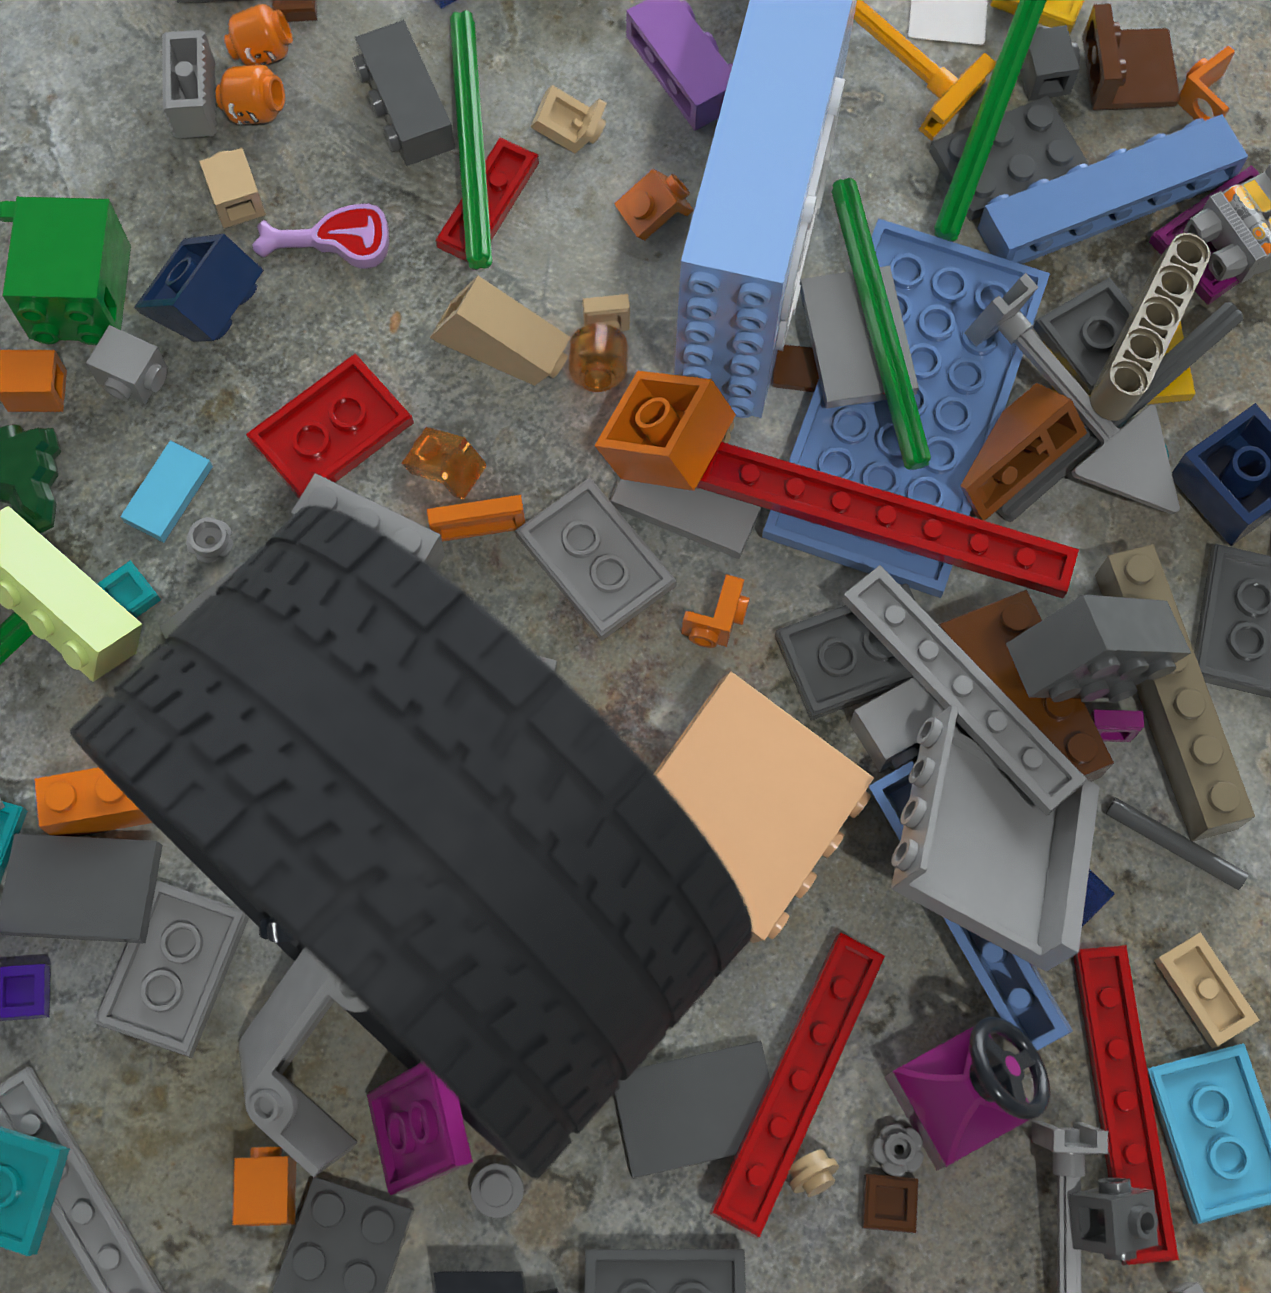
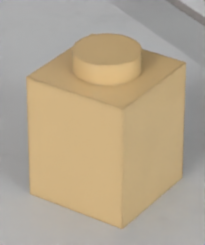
(232, 187)

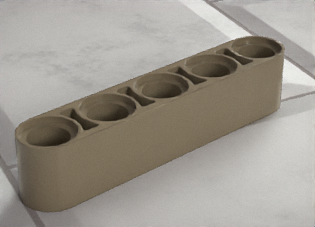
(1150, 327)

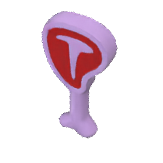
(353, 232)

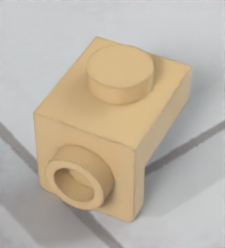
(569, 120)

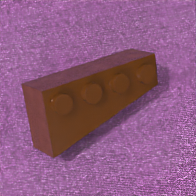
(1065, 723)

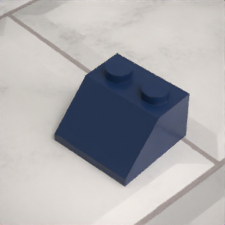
(201, 287)

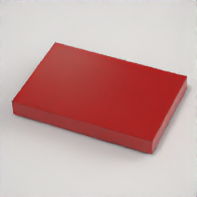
(330, 426)

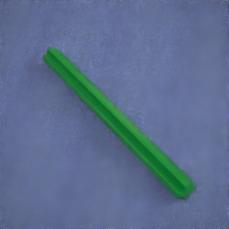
(988, 119)
(470, 141)
(881, 325)

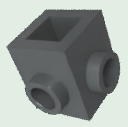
(1114, 1219)

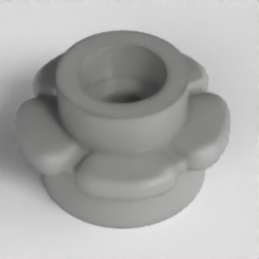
(205, 529)
(884, 1152)

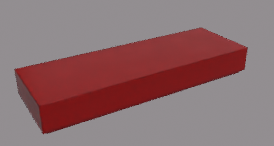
(506, 176)

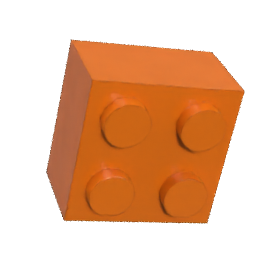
(665, 429)

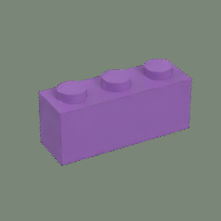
(680, 57)

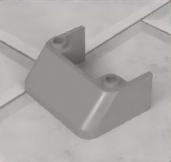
(271, 1046)

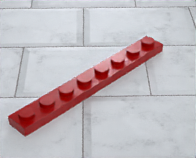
(891, 519)

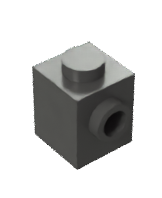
(1050, 63)

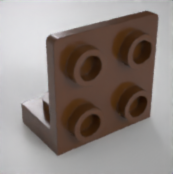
(1128, 65)

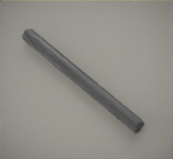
(1171, 367)

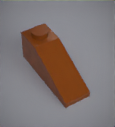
(1020, 447)

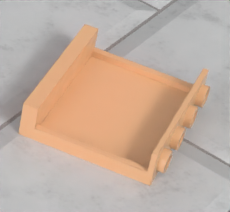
(763, 796)

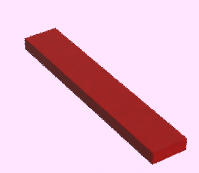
(1123, 1084)
(797, 1086)

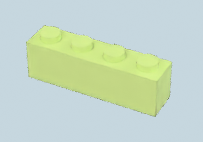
(62, 601)

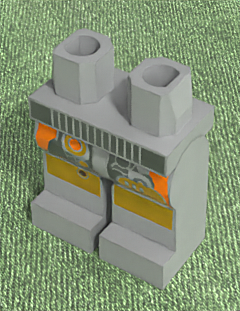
(1238, 228)

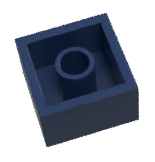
(1231, 475)

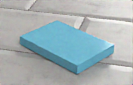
(1215, 1131)

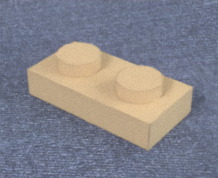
(1206, 990)

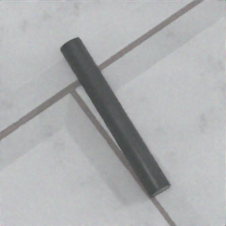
(1177, 843)

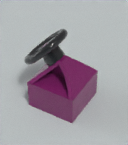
(970, 1090)

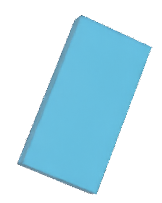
(166, 491)

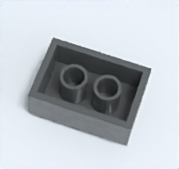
(1098, 649)

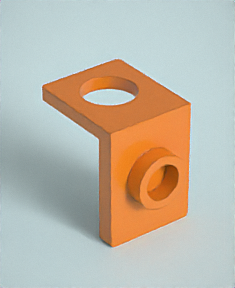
(1198, 80)

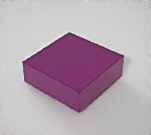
(1118, 724)

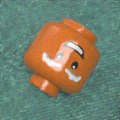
(258, 35)
(250, 94)

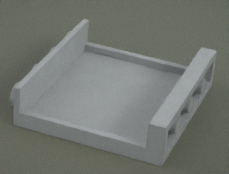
(989, 853)

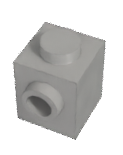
(127, 366)

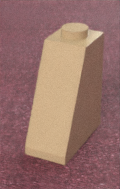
(501, 333)

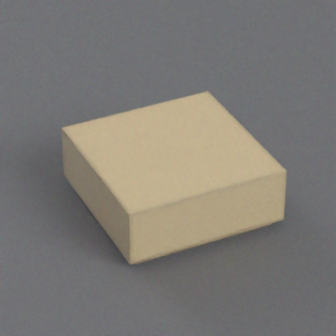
(608, 310)

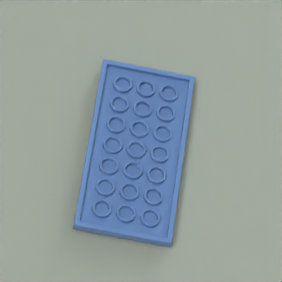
(958, 400)

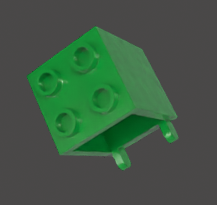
(65, 267)

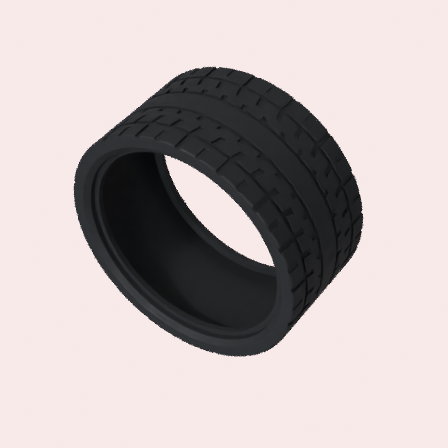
(427, 825)

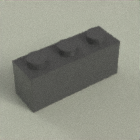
(403, 93)

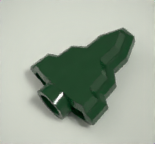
(28, 473)

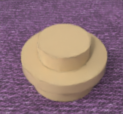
(813, 1173)

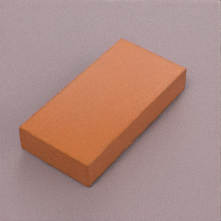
(477, 518)

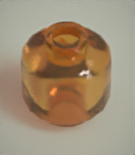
(598, 357)

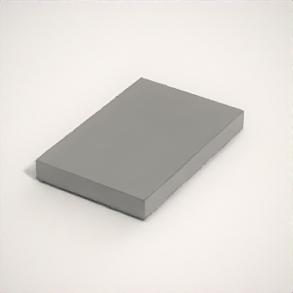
(842, 338)
(695, 514)
(595, 558)
(172, 981)

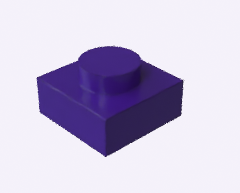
(24, 992)

